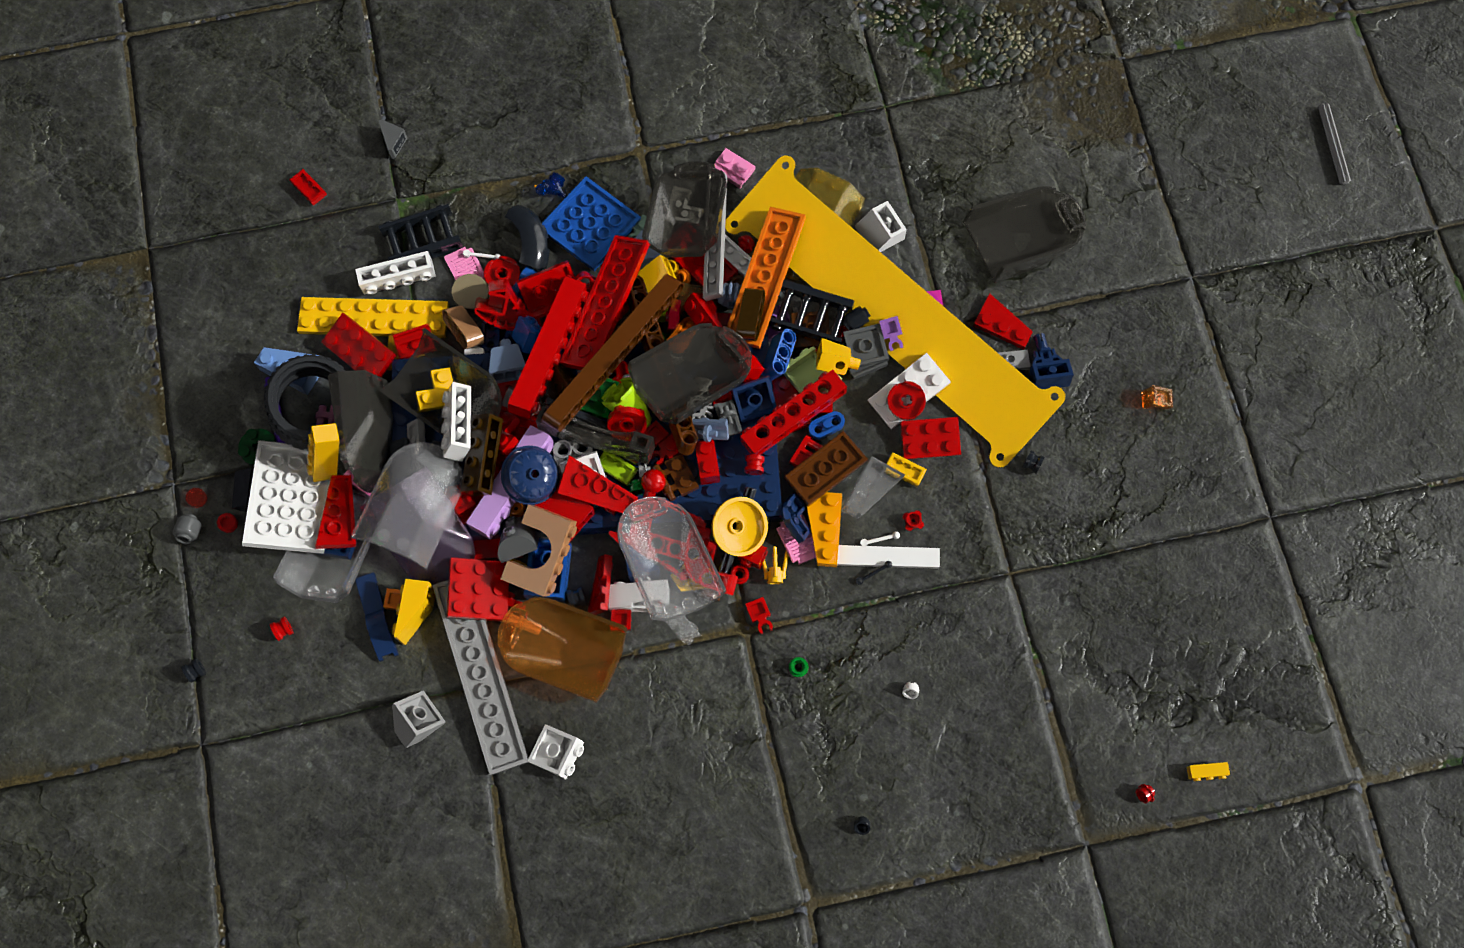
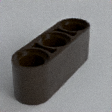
(750, 314)

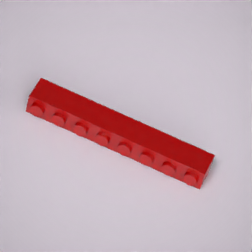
(547, 348)

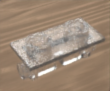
(687, 629)

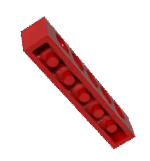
(827, 380)

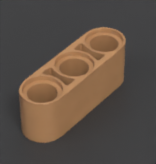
(463, 327)

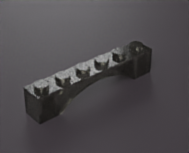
(624, 444)

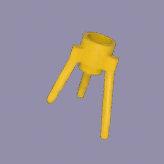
(775, 575)

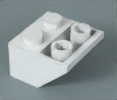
(881, 227)

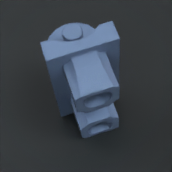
(711, 429)

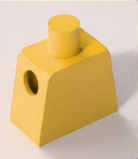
(655, 270)
(835, 357)

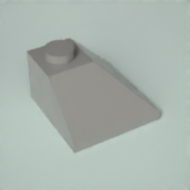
(415, 718)

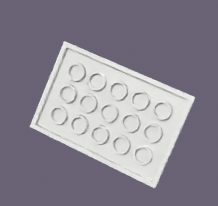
(284, 501)

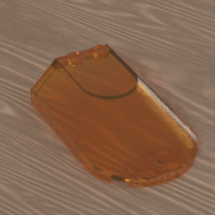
(562, 646)

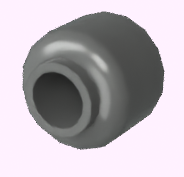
(186, 529)

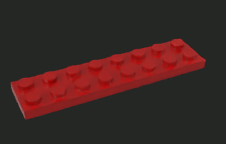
(605, 300)

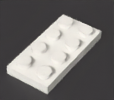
(922, 372)

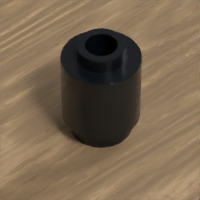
(856, 318)

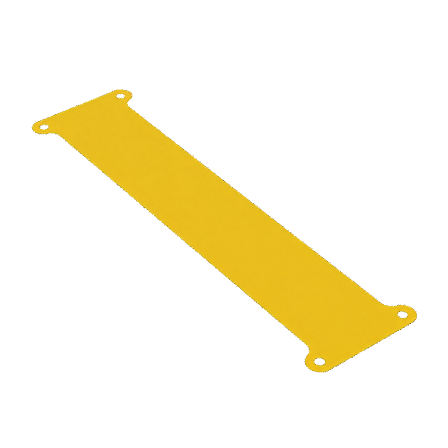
(840, 261)

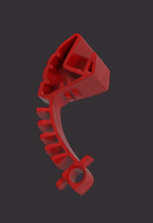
(505, 306)

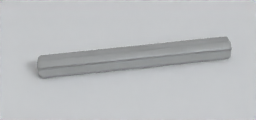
(1334, 144)

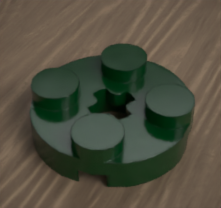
(248, 442)

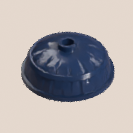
(517, 476)

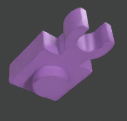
(890, 329)

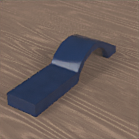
(375, 616)

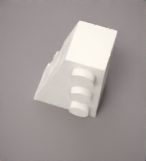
(626, 597)

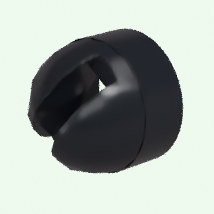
(862, 825)

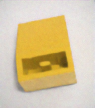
(415, 606)

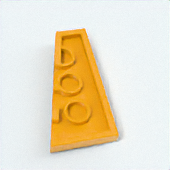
(825, 528)

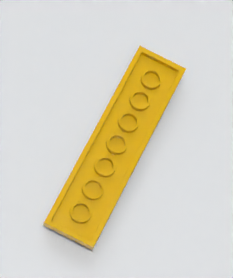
(377, 316)

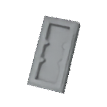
(1017, 359)

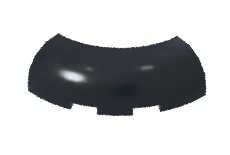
(533, 237)

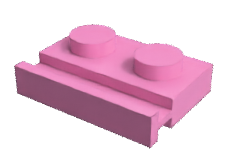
(735, 167)

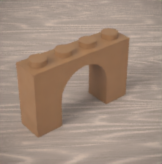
(559, 531)

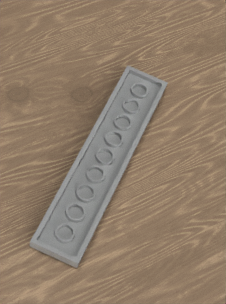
(483, 688)

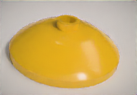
(750, 527)

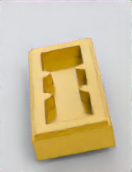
(912, 471)

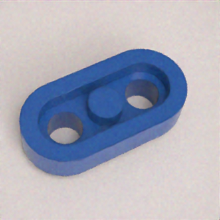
(824, 423)

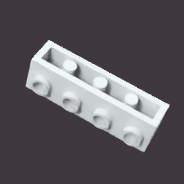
(395, 273)
(456, 421)

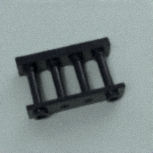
(434, 247)
(808, 295)

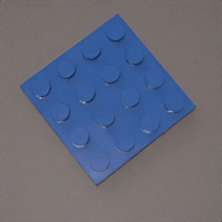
(588, 222)

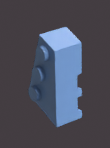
(271, 358)

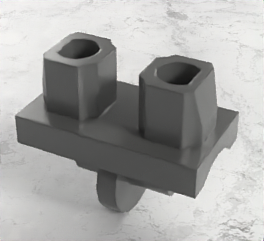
(728, 411)

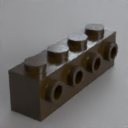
(482, 455)

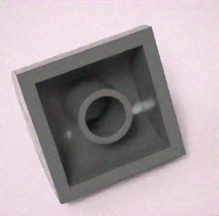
(516, 539)

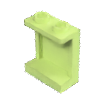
(803, 371)

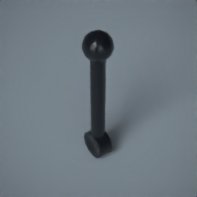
(888, 564)

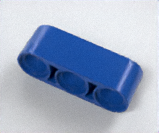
(779, 354)

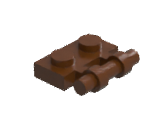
(681, 475)

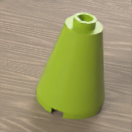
(625, 395)

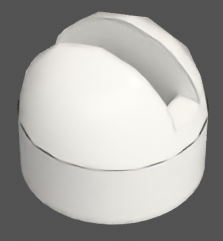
(910, 694)

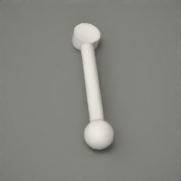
(467, 253)
(864, 542)

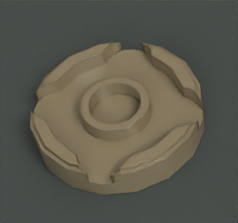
(467, 289)

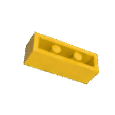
(1208, 771)

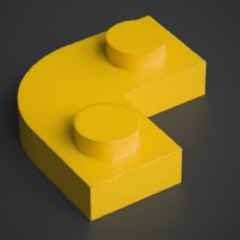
(432, 398)

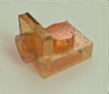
(1157, 397)

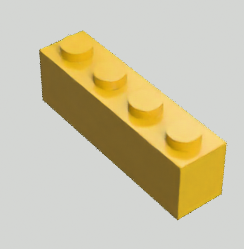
(323, 452)

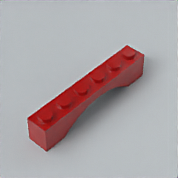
(705, 312)

